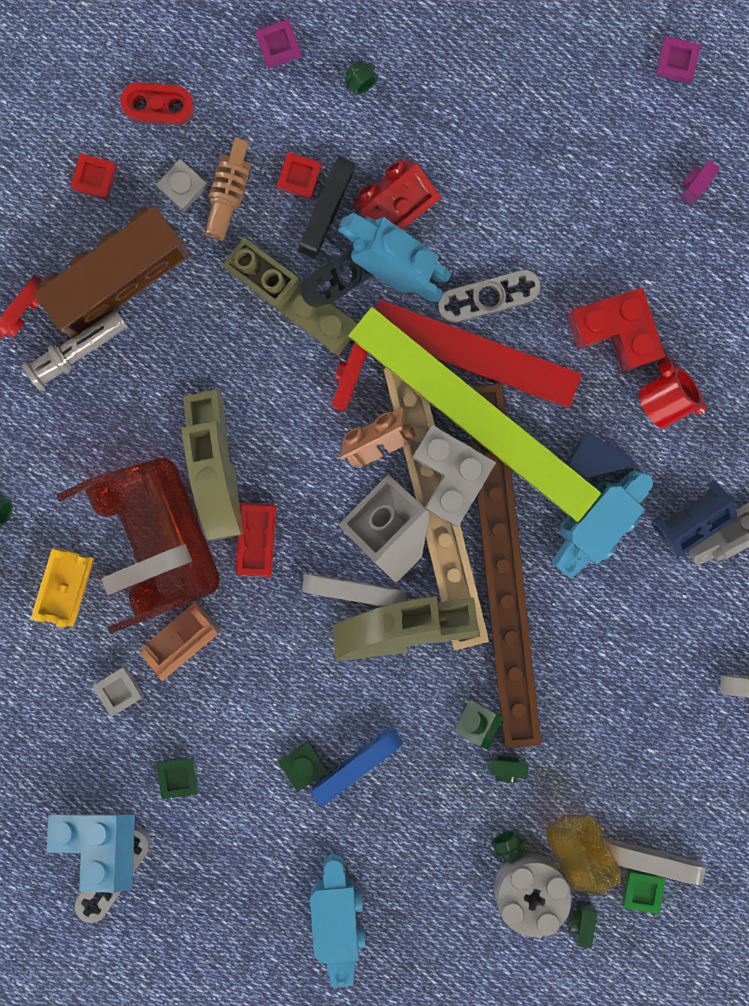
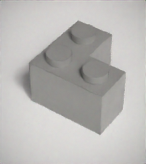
(461, 471)

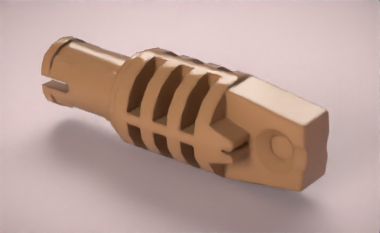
(227, 189)

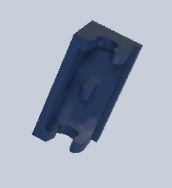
(697, 520)

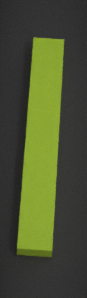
(474, 414)

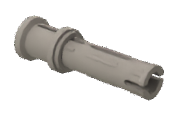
(60, 358)

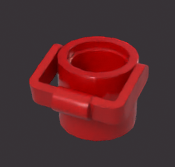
(671, 395)

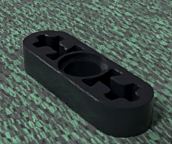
(327, 207)
(330, 273)

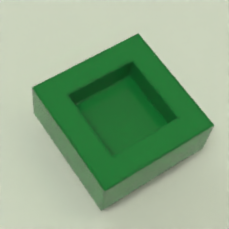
(643, 891)

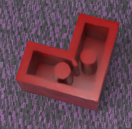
(626, 322)

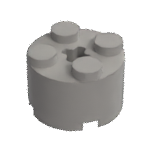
(543, 912)

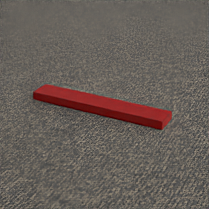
(485, 357)

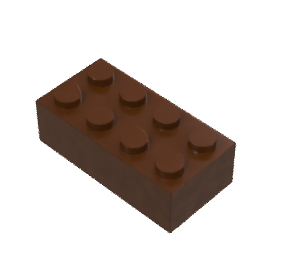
(111, 272)

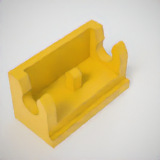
(62, 587)

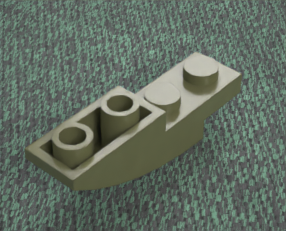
(283, 293)
(209, 466)
(402, 625)

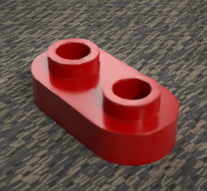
(159, 101)
(10, 320)

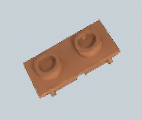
(362, 444)

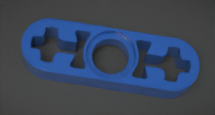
(356, 766)

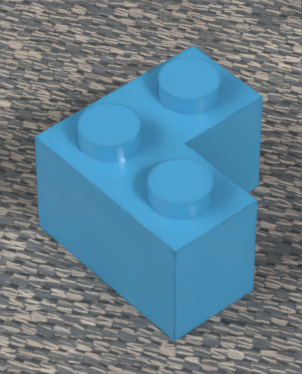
(104, 846)

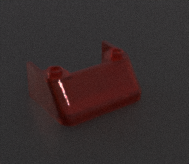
(156, 519)

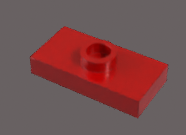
(347, 376)
(256, 544)

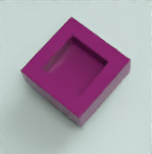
(278, 44)
(677, 60)
(698, 181)

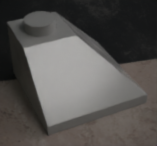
(389, 528)

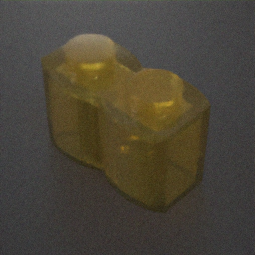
(583, 854)

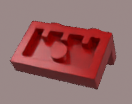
(399, 195)

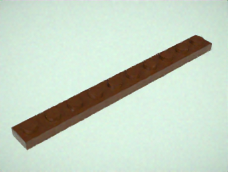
(506, 596)

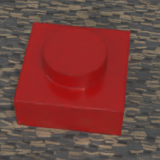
(93, 176)
(299, 176)

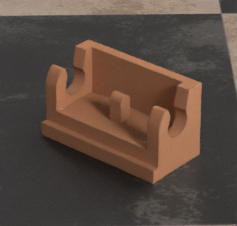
(179, 640)

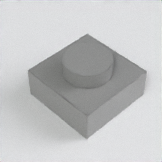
(182, 185)
(118, 691)

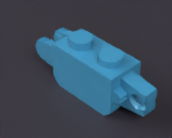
(394, 256)
(604, 523)
(335, 923)

